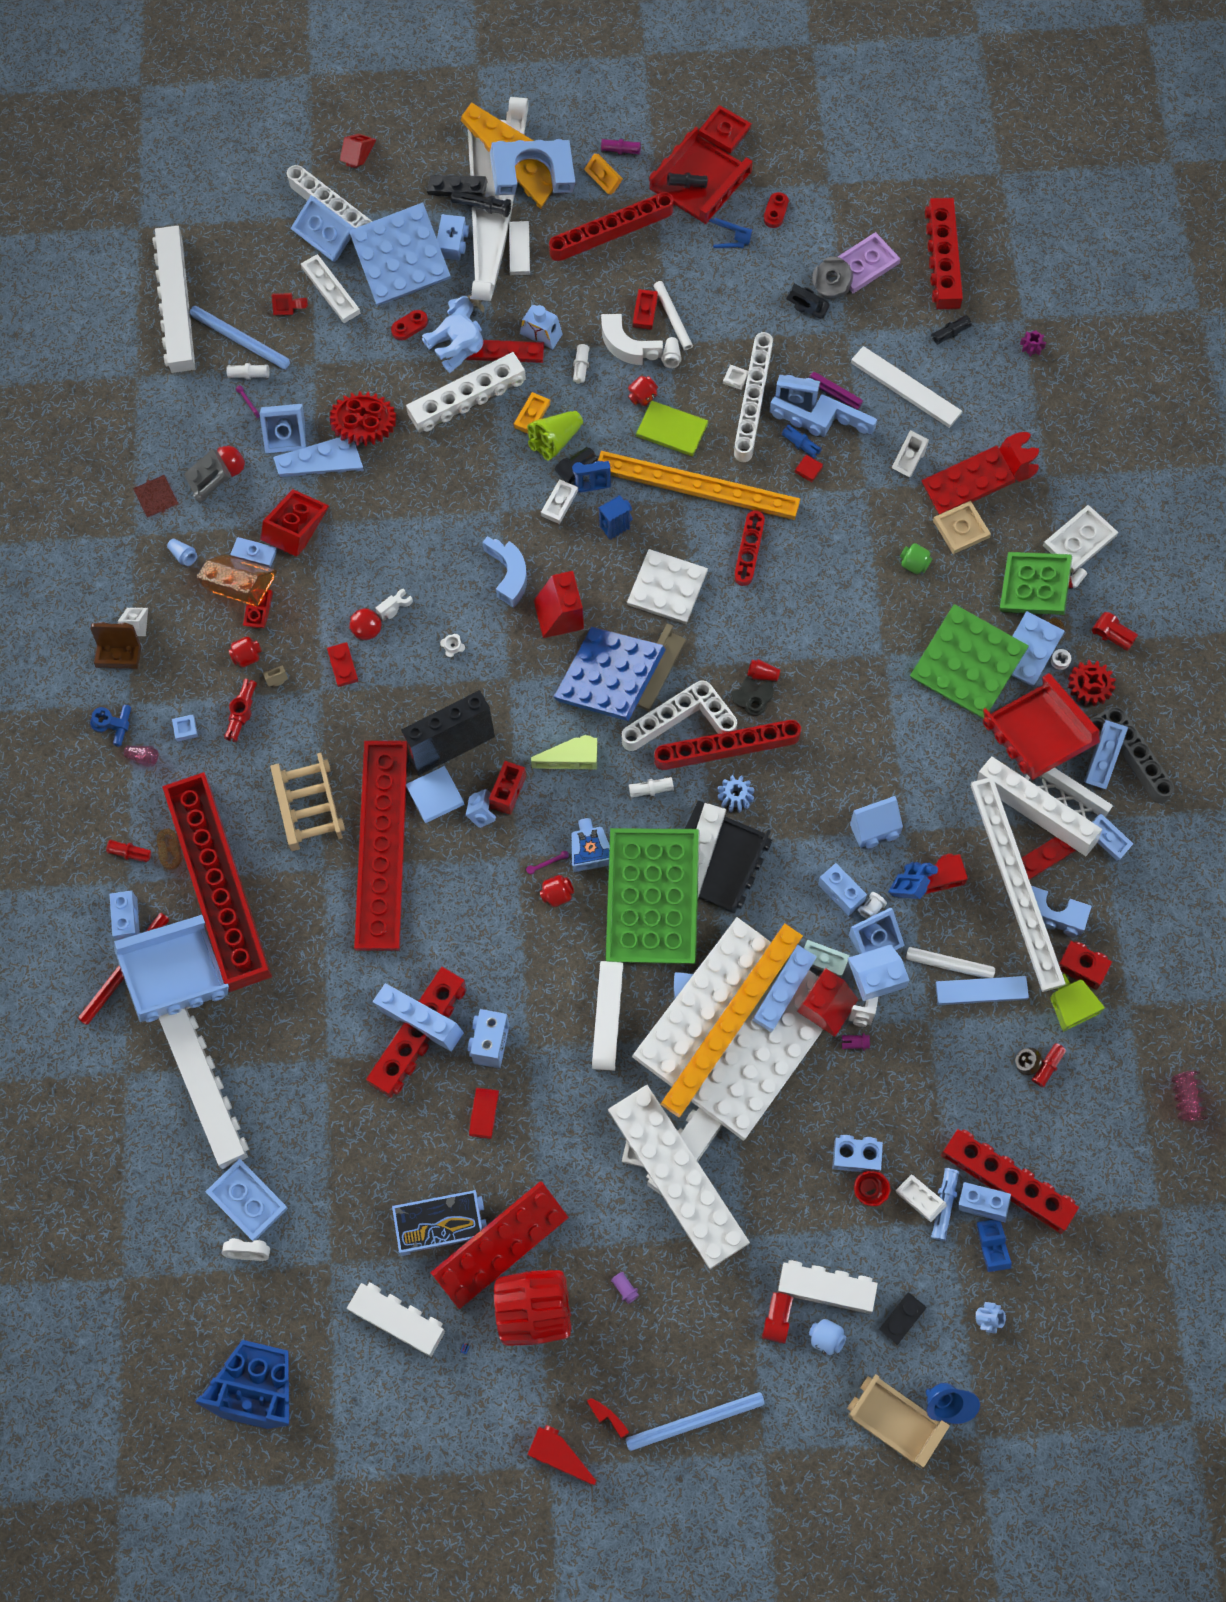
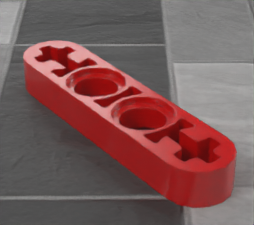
(749, 548)

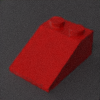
(293, 522)

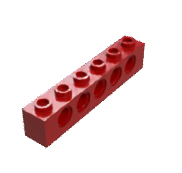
(945, 253)
(389, 1085)
(1024, 1178)

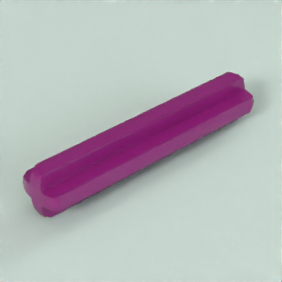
(837, 391)

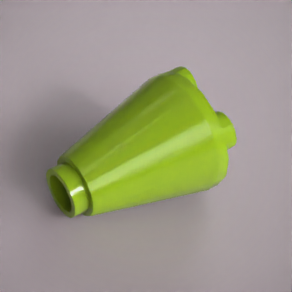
(553, 433)

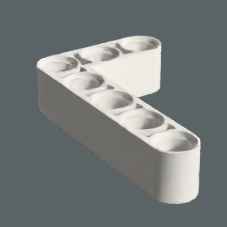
(679, 713)

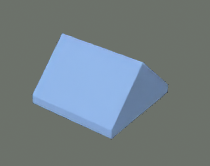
(877, 932)

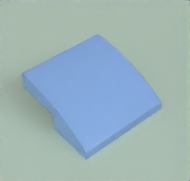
(434, 794)

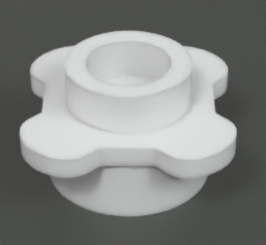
(452, 639)

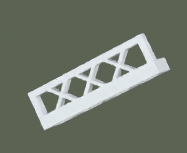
(1074, 791)

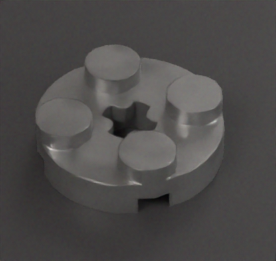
(826, 269)

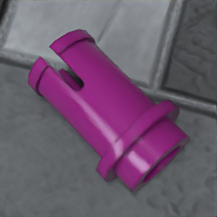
(858, 1042)

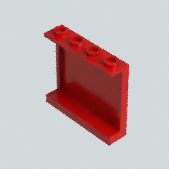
(701, 159)
(1042, 728)

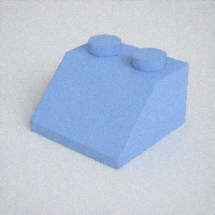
(798, 391)
(283, 428)
(877, 823)
(878, 972)

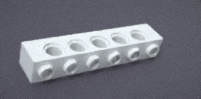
(470, 383)

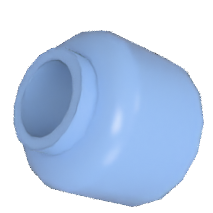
(827, 1337)

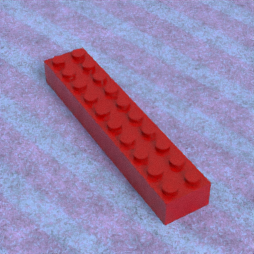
(217, 882)

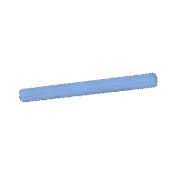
(239, 337)
(695, 1421)

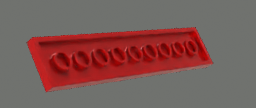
(381, 846)

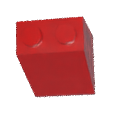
(559, 606)

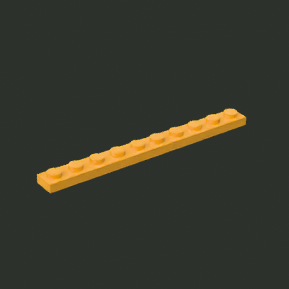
(701, 486)
(731, 1020)

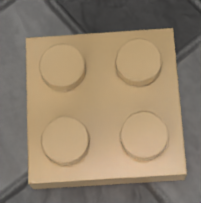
(961, 527)

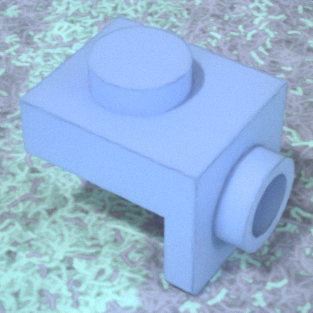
(478, 808)

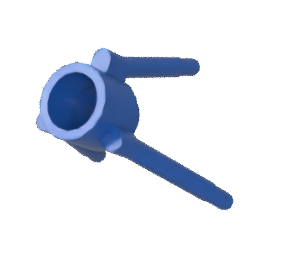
(742, 234)

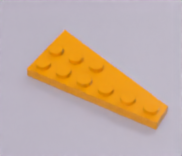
(530, 173)

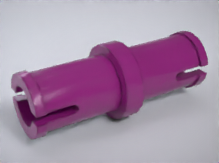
(620, 146)

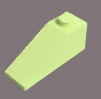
(573, 754)

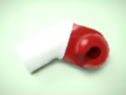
(1077, 578)

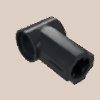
(564, 467)

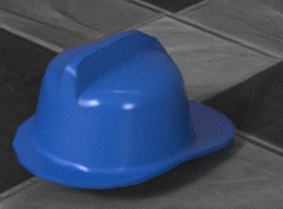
(951, 1404)

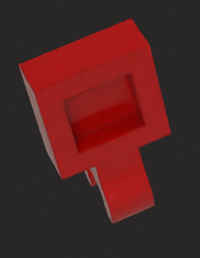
(284, 303)

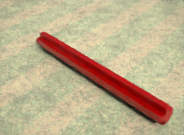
(113, 981)

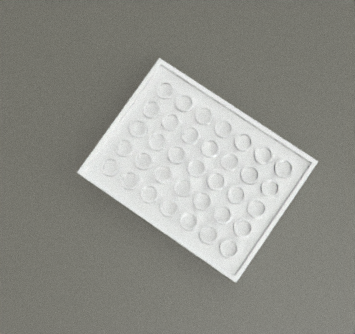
(755, 1060)

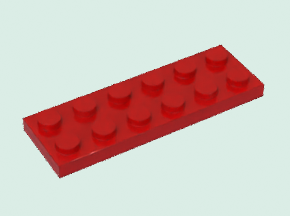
(499, 1245)

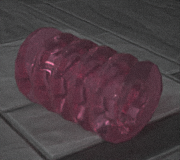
(1187, 1096)

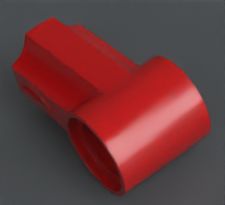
(1110, 629)
(777, 1322)

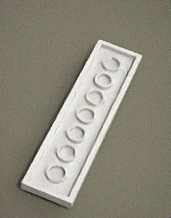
(678, 1177)

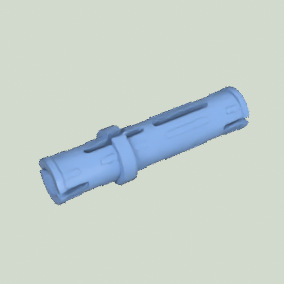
(947, 1194)

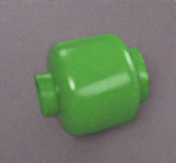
(915, 558)

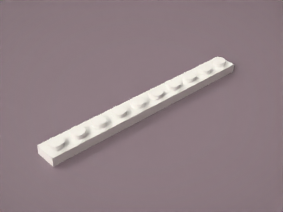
(1017, 884)

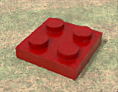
(724, 129)

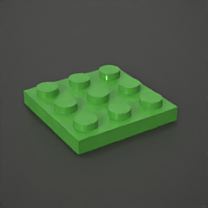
(1036, 583)

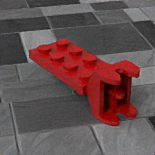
(982, 474)

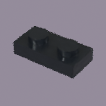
(902, 1318)

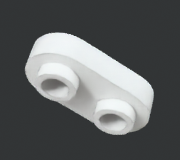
(246, 1250)

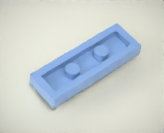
(1105, 754)

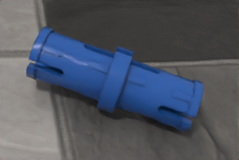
(801, 441)

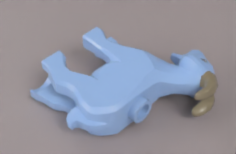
(460, 330)

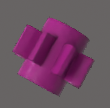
(1033, 343)

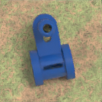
(119, 724)

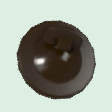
(1028, 1061)

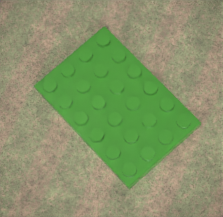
(652, 896)

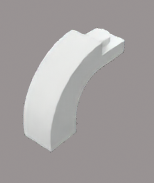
(623, 346)

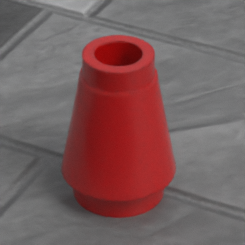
(763, 671)

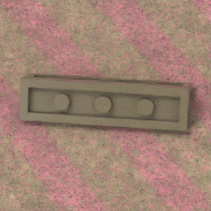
(673, 646)

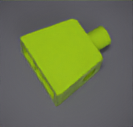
(1075, 1004)

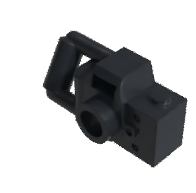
(807, 301)

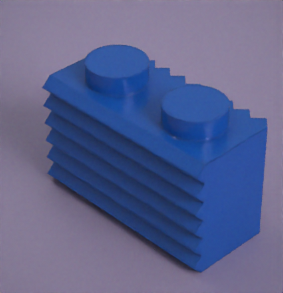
(615, 517)

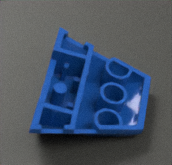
(251, 1387)

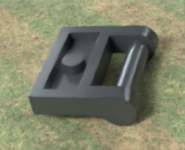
(203, 472)

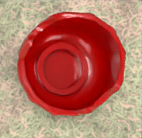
(232, 458)
(365, 624)
(870, 1180)

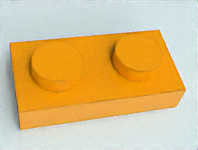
(603, 174)
(533, 410)

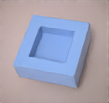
(185, 728)

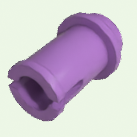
(625, 1288)

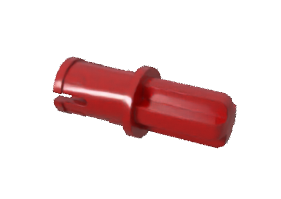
(128, 851)
(1049, 1065)

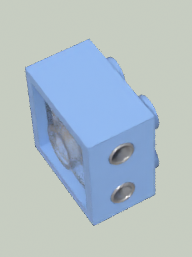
(489, 1038)

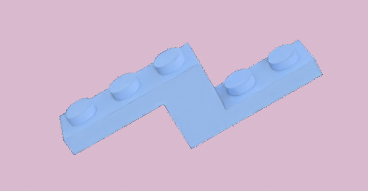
(822, 416)

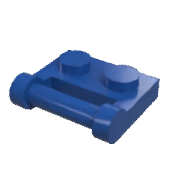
(598, 473)

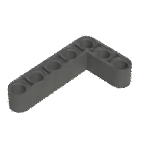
(1139, 765)

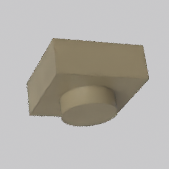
(275, 676)

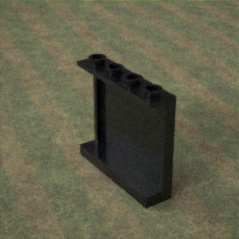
(449, 732)
(732, 862)

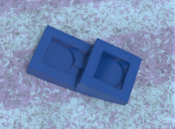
(993, 1245)

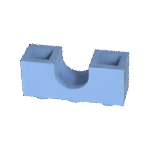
(1071, 920)

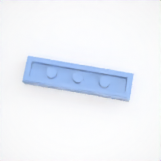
(982, 990)

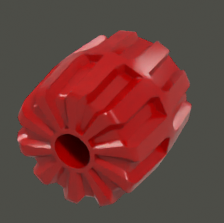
(532, 1308)

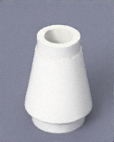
(671, 355)

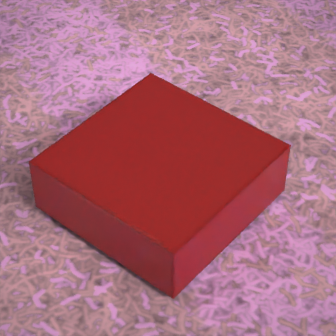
(808, 468)

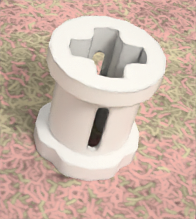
(872, 905)

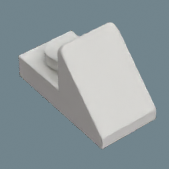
(910, 453)
(137, 618)

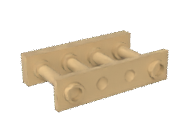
(290, 816)

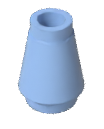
(183, 553)

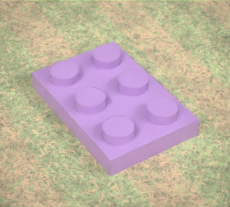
(869, 260)

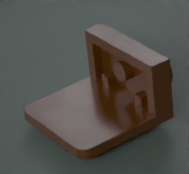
(116, 645)

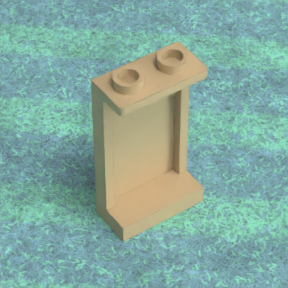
(896, 1421)

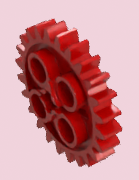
(362, 418)

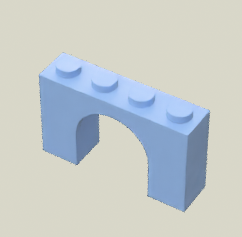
(553, 154)

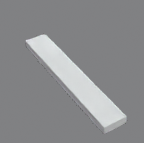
(906, 387)

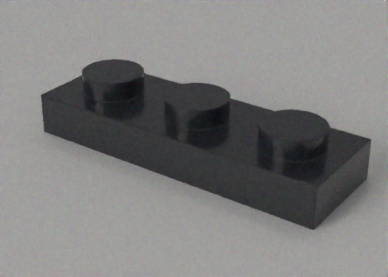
(445, 184)

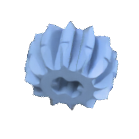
(744, 791)

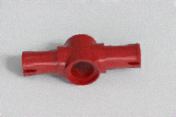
(238, 720)

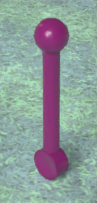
(239, 389)
(531, 869)

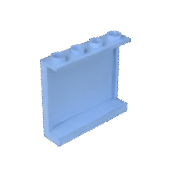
(170, 969)

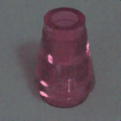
(142, 754)

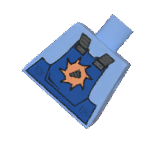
(589, 847)

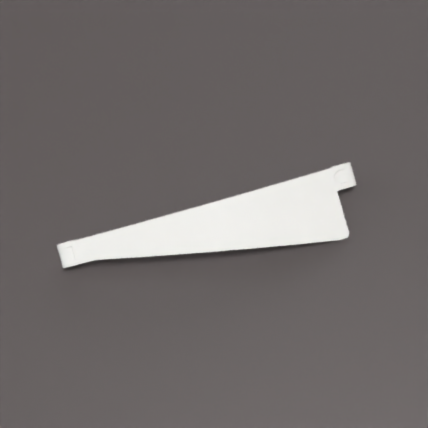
(491, 229)

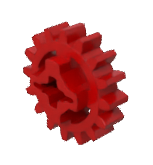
(1084, 675)

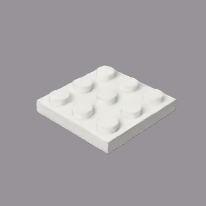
(667, 586)

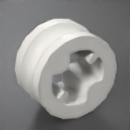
(1064, 654)

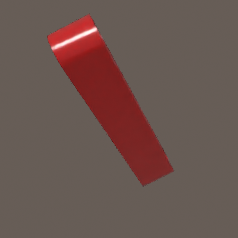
(611, 226)
(735, 737)

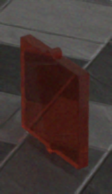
(155, 496)

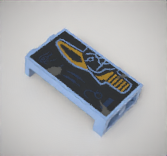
(438, 1221)

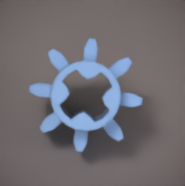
(990, 1317)

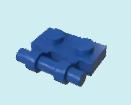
(913, 881)

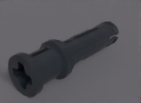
(492, 204)

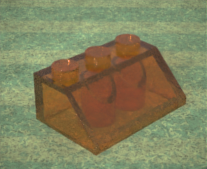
(236, 578)

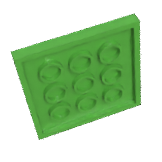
(969, 661)

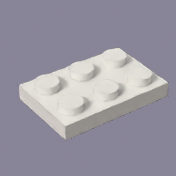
(1081, 537)

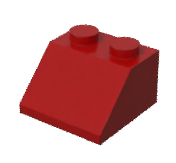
(828, 1002)

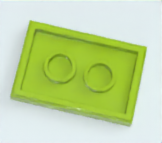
(672, 428)

